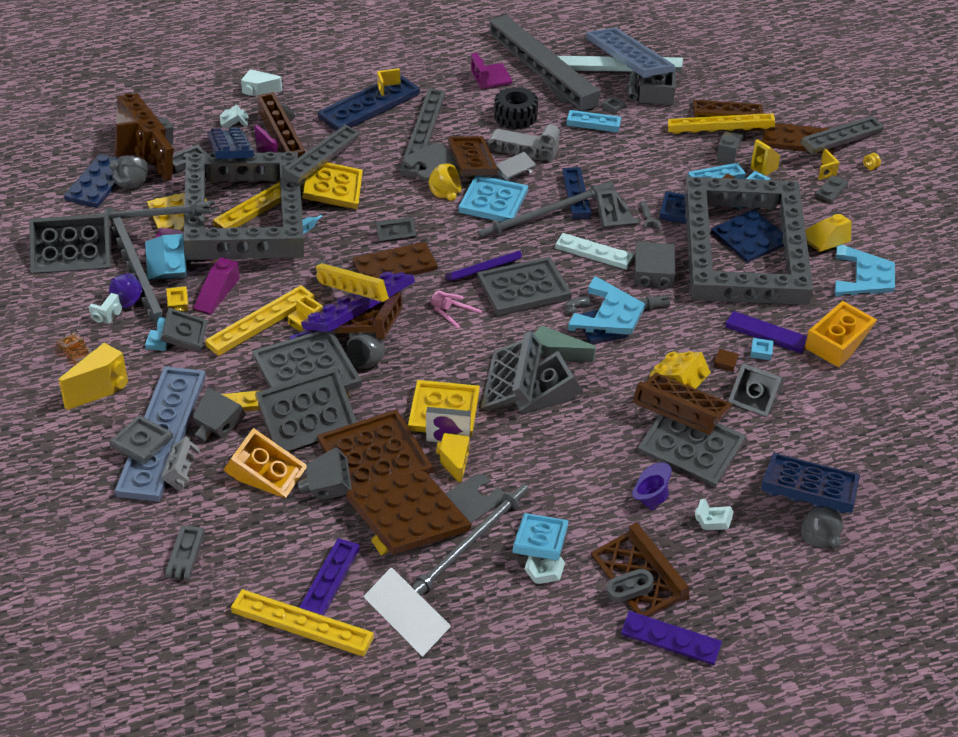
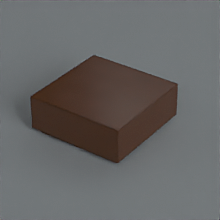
(726, 360)

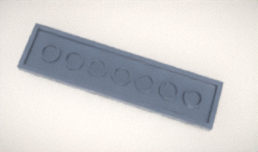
(630, 52)
(171, 409)

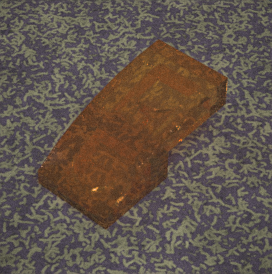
(74, 347)

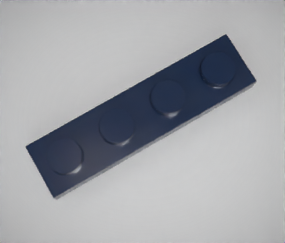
(574, 186)

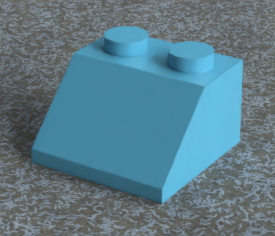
(166, 257)

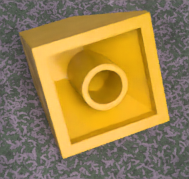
(829, 232)

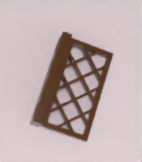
(727, 109)
(376, 319)
(686, 411)
(658, 566)

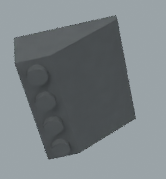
(70, 243)

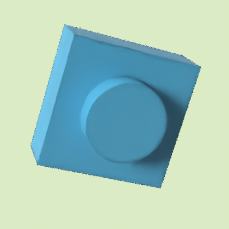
(761, 349)

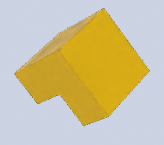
(305, 306)

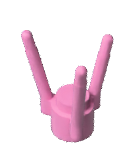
(443, 300)

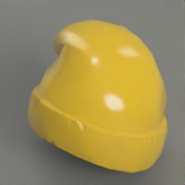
(445, 182)

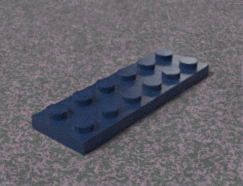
(367, 104)
(229, 143)

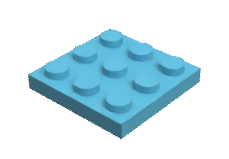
(493, 198)

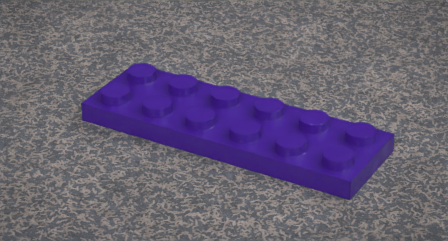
(353, 305)

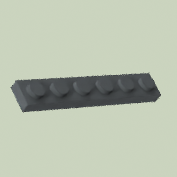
(841, 135)

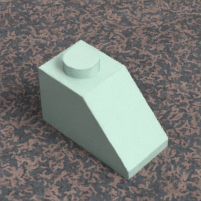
(259, 83)

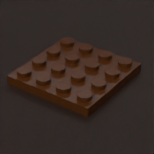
(377, 449)
(408, 511)

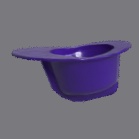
(127, 288)
(653, 485)

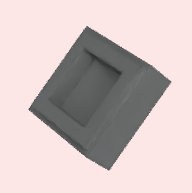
(613, 105)

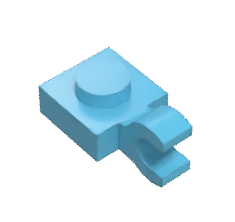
(153, 341)

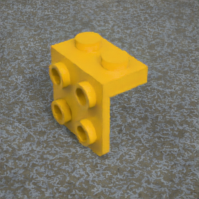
(685, 367)

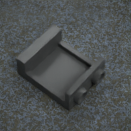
(654, 264)

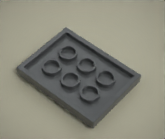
(524, 286)
(305, 409)
(691, 450)

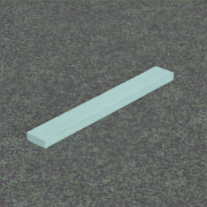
(600, 63)

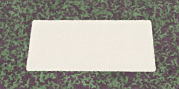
(407, 611)

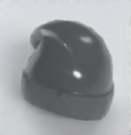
(129, 171)
(364, 350)
(822, 527)

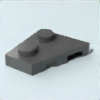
(613, 210)

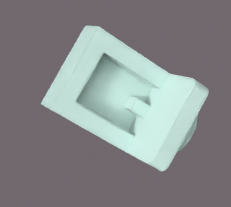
(232, 116)
(107, 311)
(713, 518)
(544, 570)

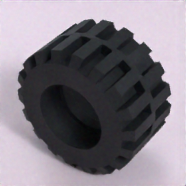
(516, 108)

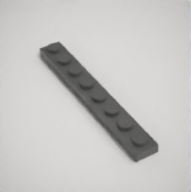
(424, 128)
(320, 154)
(133, 265)

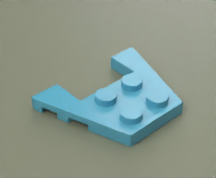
(872, 273)
(617, 313)

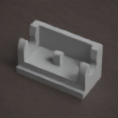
(514, 166)
(178, 463)

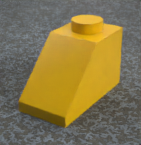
(764, 158)
(454, 454)

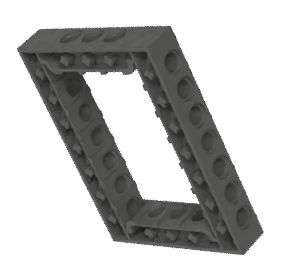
(229, 242)
(741, 286)

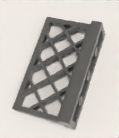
(524, 373)

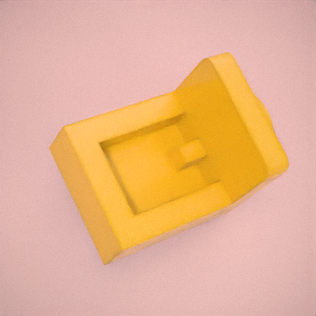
(177, 298)

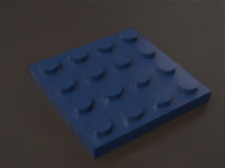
(811, 483)

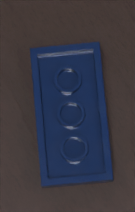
(94, 183)

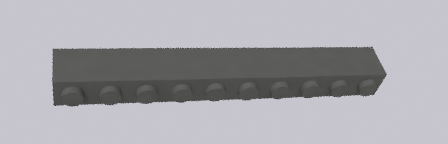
(545, 63)

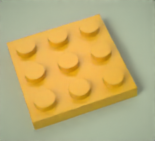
(334, 185)
(442, 396)

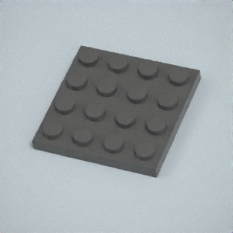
(303, 358)

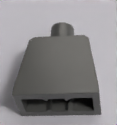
(216, 415)
(327, 476)

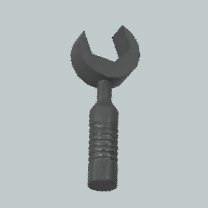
(647, 214)

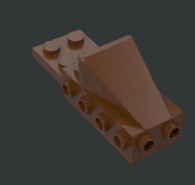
(142, 134)

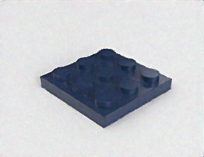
(749, 235)

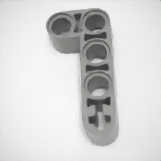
(536, 147)

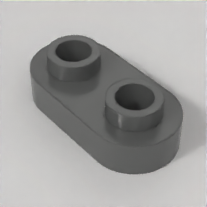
(629, 585)

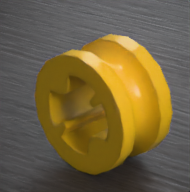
(872, 161)

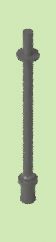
(197, 208)
(498, 227)
(424, 583)

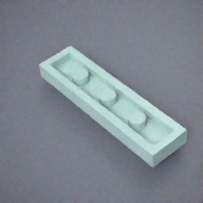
(594, 251)

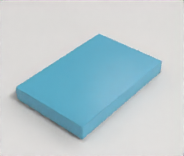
(540, 536)

